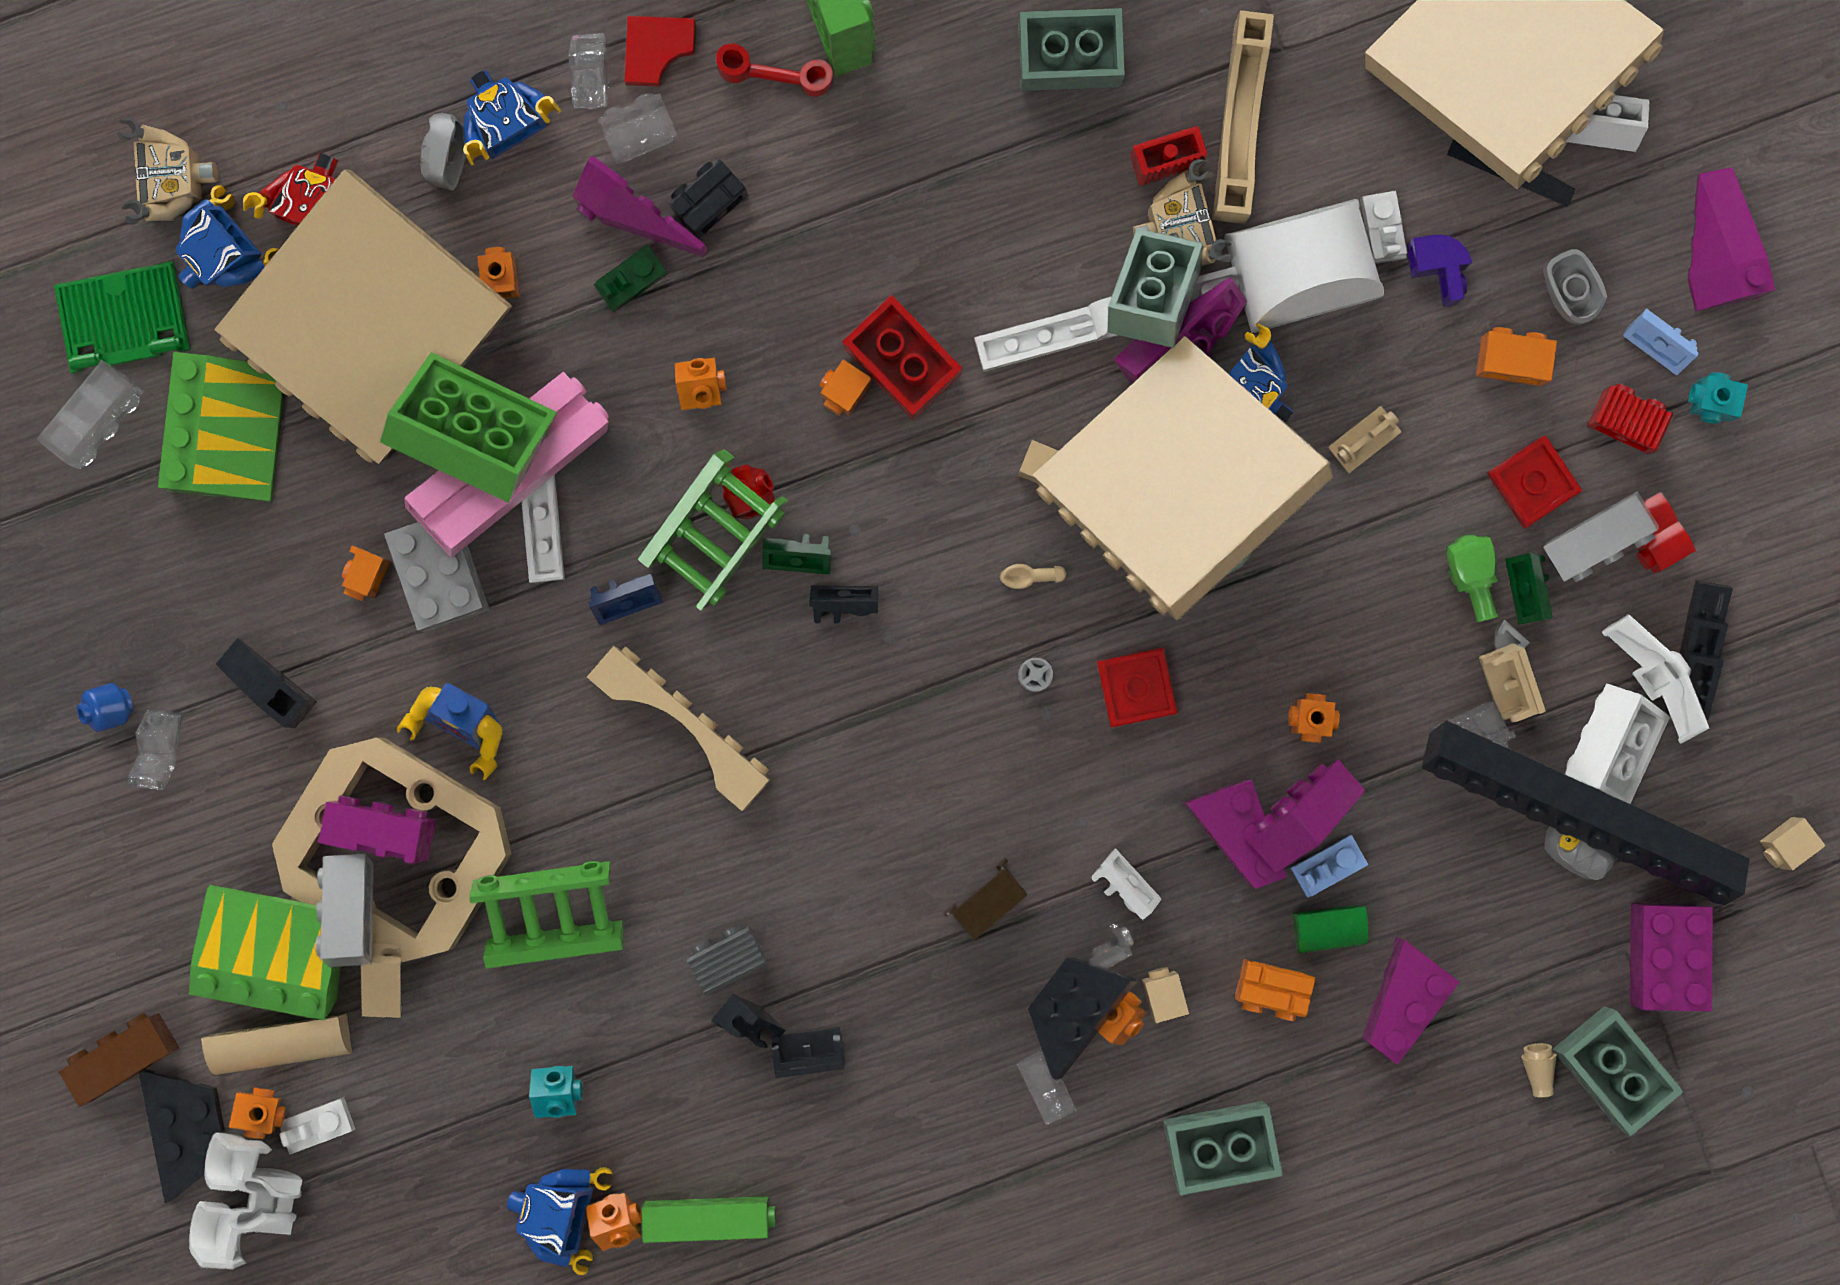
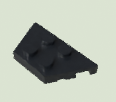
(1074, 1010)
(181, 1126)

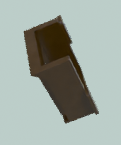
(988, 902)

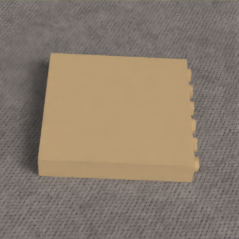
(1513, 72)
(357, 312)
(1181, 478)

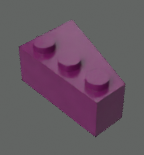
(377, 829)

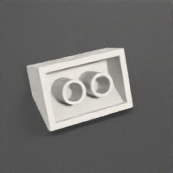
(1617, 743)

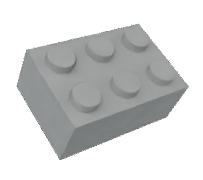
(435, 586)

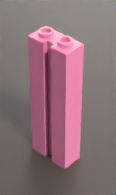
(460, 512)

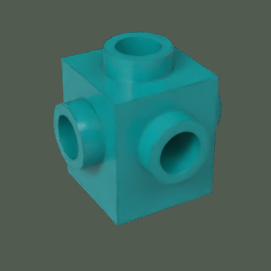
(1717, 398)
(554, 1091)

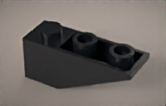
(265, 685)

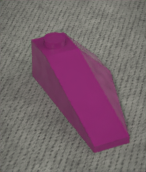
(610, 200)
(1727, 249)
(1205, 321)

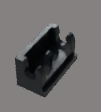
(746, 1019)
(807, 1052)

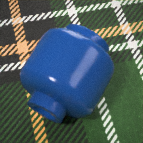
(105, 707)

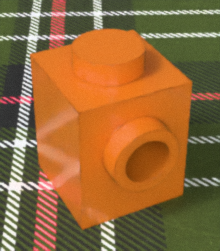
(844, 388)

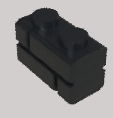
(707, 198)

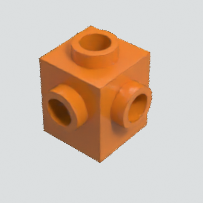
(699, 383)
(1300, 718)
(1124, 1021)
(244, 1116)
(614, 1221)

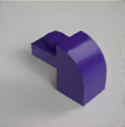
(1443, 257)

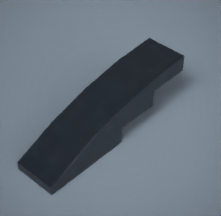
(1705, 638)

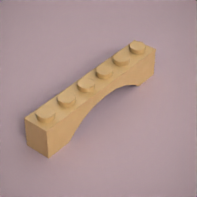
(1241, 116)
(733, 773)

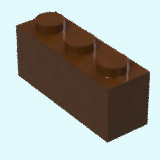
(118, 1058)

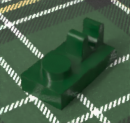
(630, 278)
(796, 556)
(1529, 588)

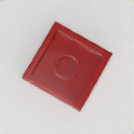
(1534, 481)
(1136, 687)

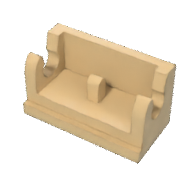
(1512, 683)
(382, 983)

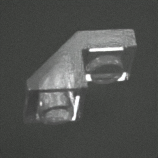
(588, 71)
(157, 748)

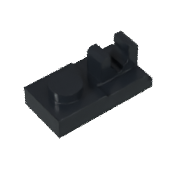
(846, 599)

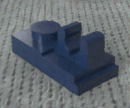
(624, 600)

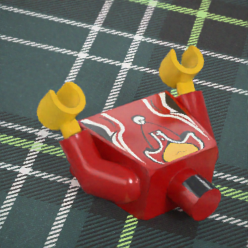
(294, 192)

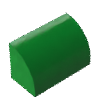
(1330, 928)

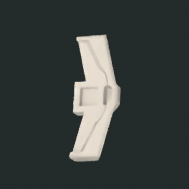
(1661, 674)

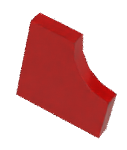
(655, 44)

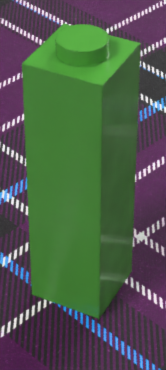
(707, 1219)

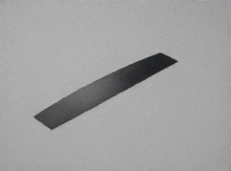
(1543, 184)

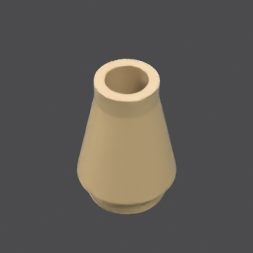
(1540, 1067)

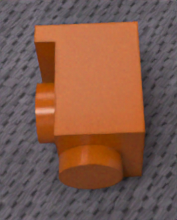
(505, 283)
(364, 574)

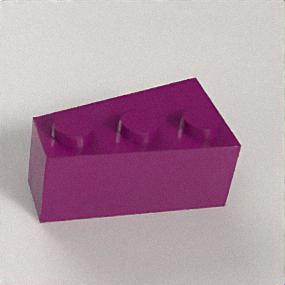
(1229, 820)
(1407, 1000)

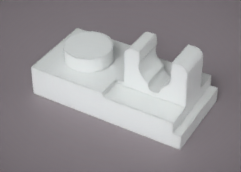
(1384, 227)
(1127, 881)
(316, 1126)

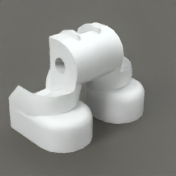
(216, 1227)

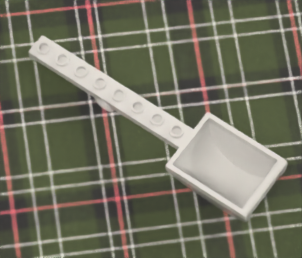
(1281, 267)

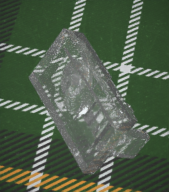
(1049, 1094)

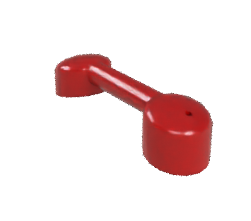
(814, 77)

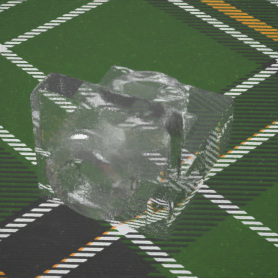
(1108, 955)

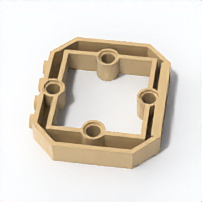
(339, 776)

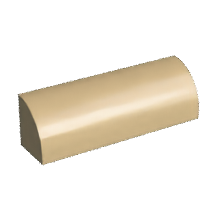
(277, 1044)

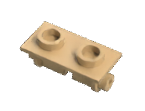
(1365, 439)

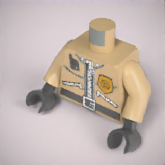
(165, 174)
(1183, 213)

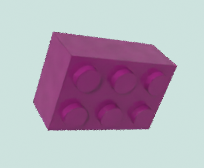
(1306, 815)
(1671, 957)

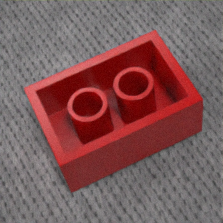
(902, 357)

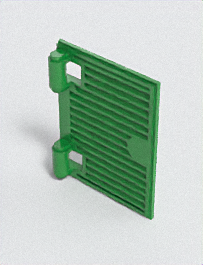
(121, 316)

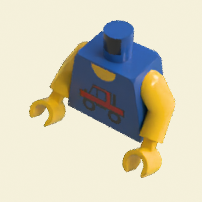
(461, 717)

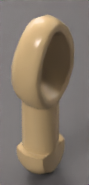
(1022, 576)

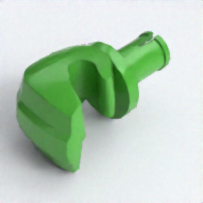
(1473, 571)

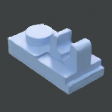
(1661, 341)
(1329, 866)

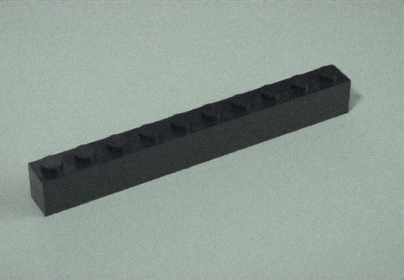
(1585, 813)

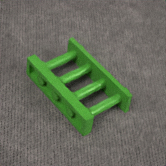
(680, 525)
(549, 944)

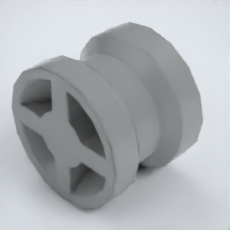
(1039, 671)

